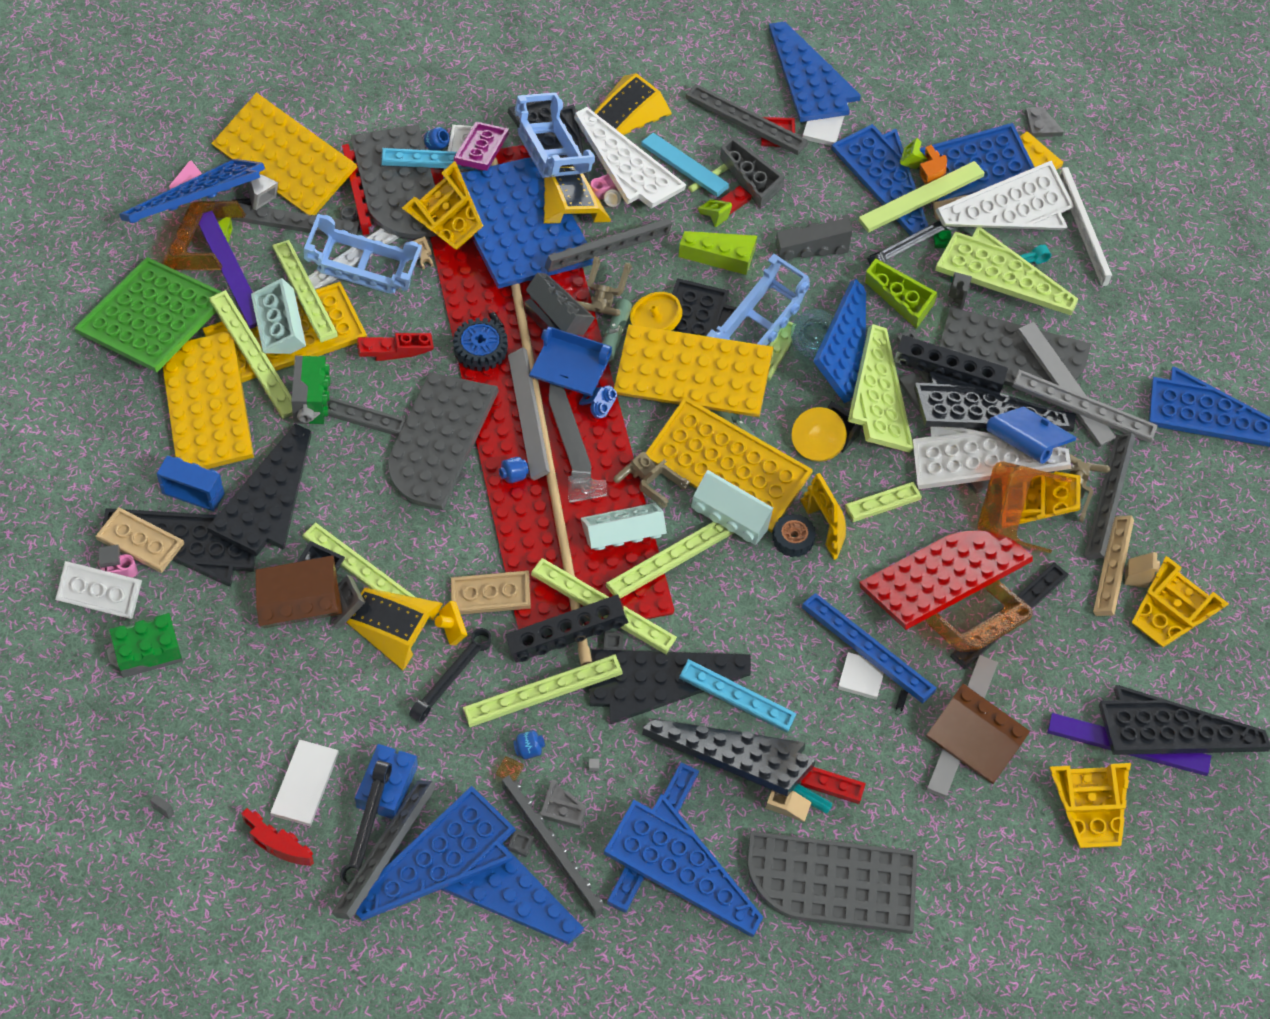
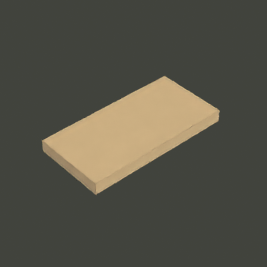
(140, 539)
(491, 592)

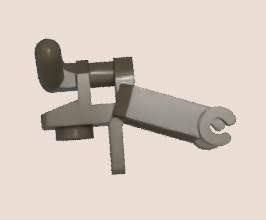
(604, 294)
(1083, 469)
(647, 472)

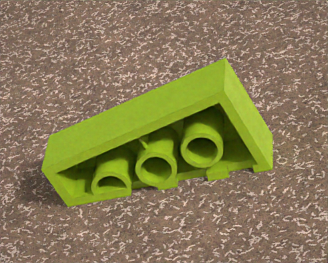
(719, 250)
(901, 292)

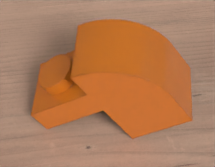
(934, 167)

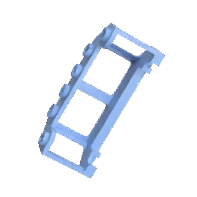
(527, 132)
(359, 275)
(746, 307)

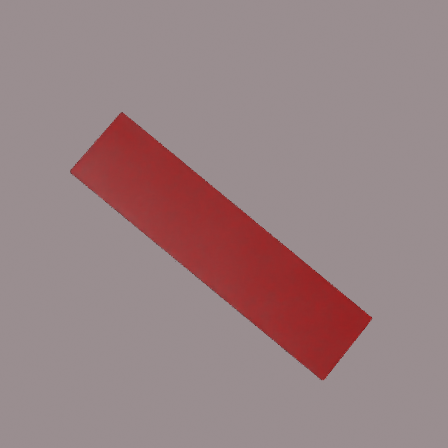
(524, 508)

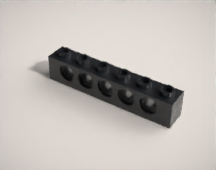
(950, 363)
(557, 625)

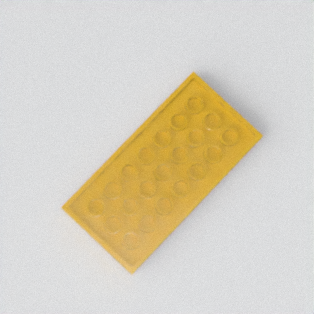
(292, 155)
(340, 313)
(703, 368)
(208, 402)
(703, 441)

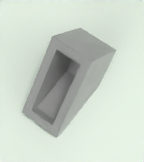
(262, 191)

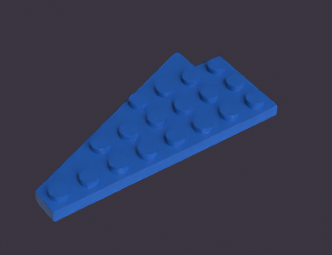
(812, 82)
(877, 165)
(205, 185)
(844, 342)
(1201, 409)
(452, 849)
(671, 855)
(519, 897)

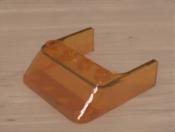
(177, 255)
(1006, 500)
(1012, 616)

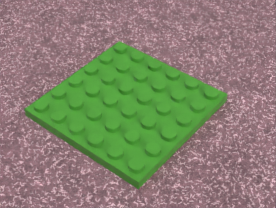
(150, 314)

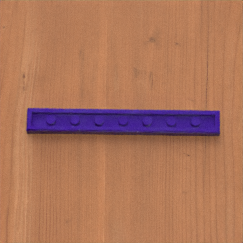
(231, 270)
(1097, 736)

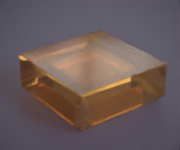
(510, 767)

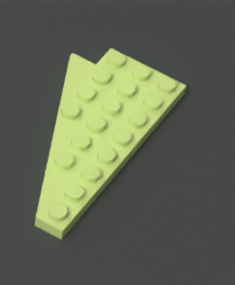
(1002, 270)
(878, 395)

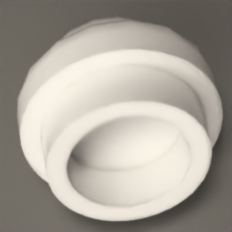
(612, 198)

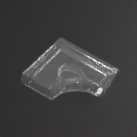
(583, 487)

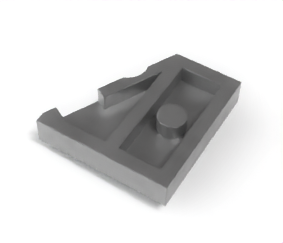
(1041, 123)
(350, 600)
(562, 807)

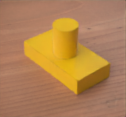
(452, 622)

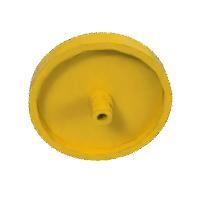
(657, 311)
(819, 434)

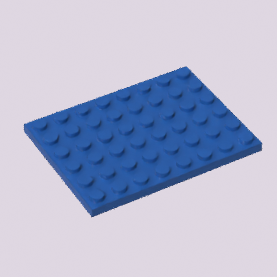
(513, 230)

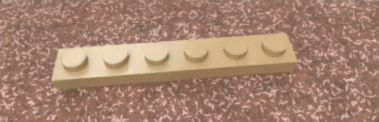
(1113, 566)

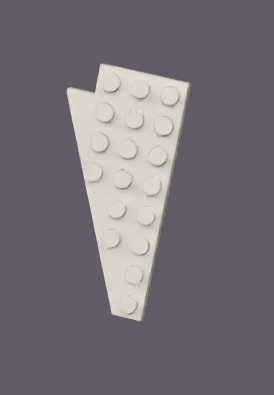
(628, 166)
(1020, 202)
(969, 456)

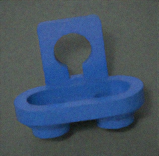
(601, 401)

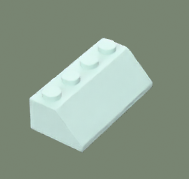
(278, 318)
(732, 507)
(624, 526)

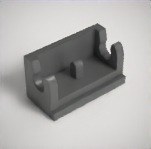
(959, 289)

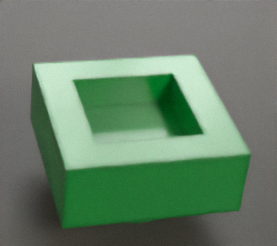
(942, 239)

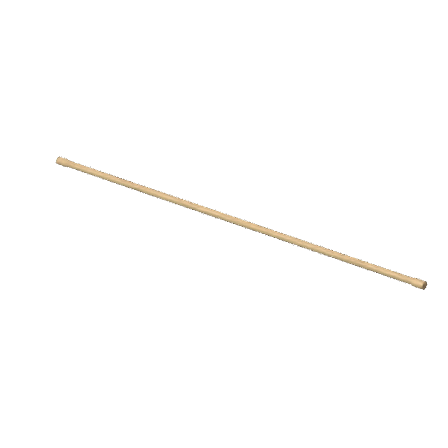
(583, 648)

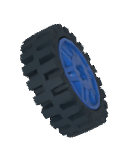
(480, 344)

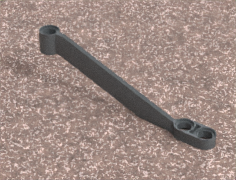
(569, 431)

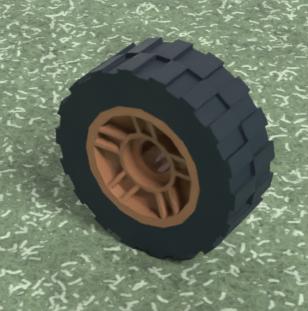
(791, 525)

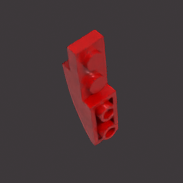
(396, 347)
(280, 843)

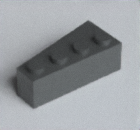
(751, 171)
(815, 239)
(559, 305)

